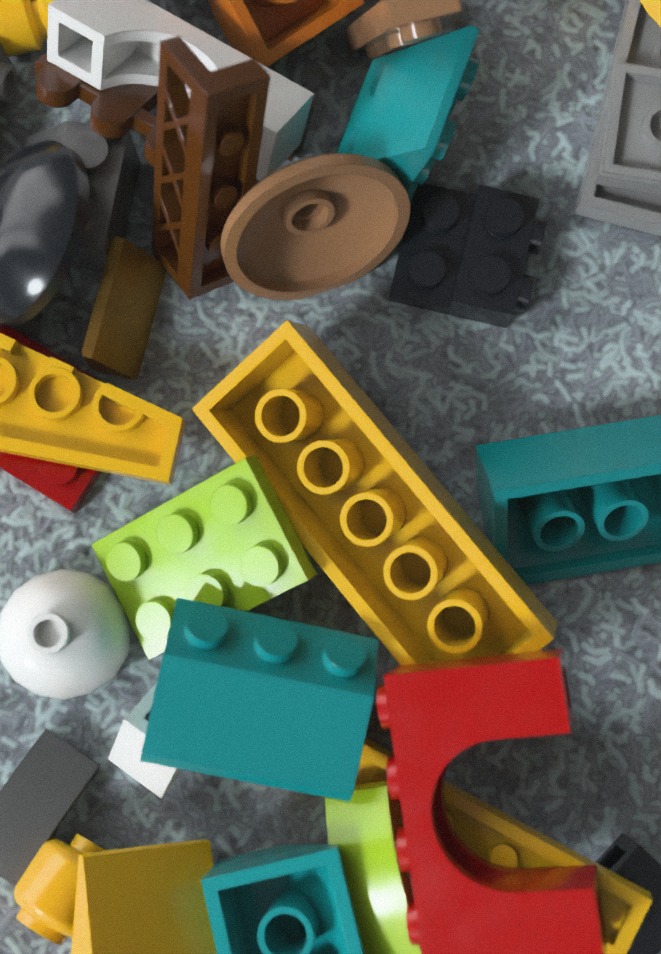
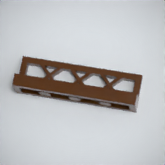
(202, 160)

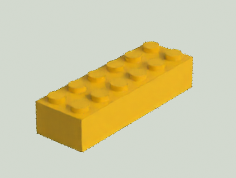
(371, 507)

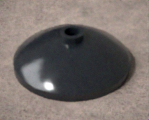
(40, 226)

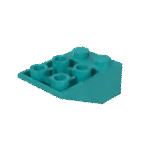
(409, 103)

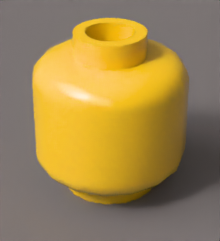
(49, 888)

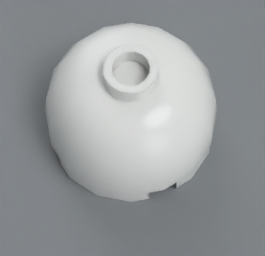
(63, 634)

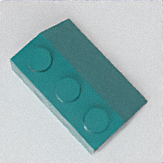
(574, 499)
(262, 700)
(282, 902)

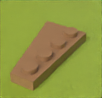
(401, 24)

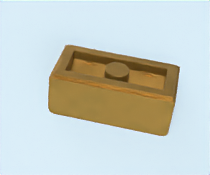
(123, 310)

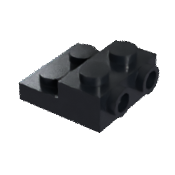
(468, 253)

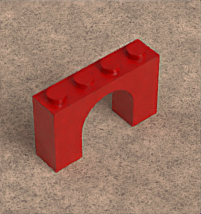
(458, 896)

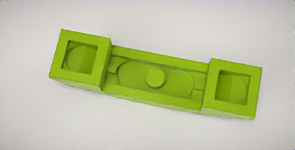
(378, 887)

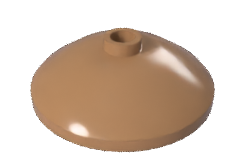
(314, 226)

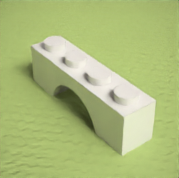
(120, 45)

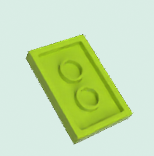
(209, 545)

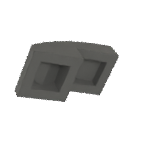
(39, 800)

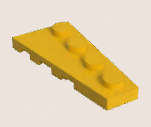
(81, 422)

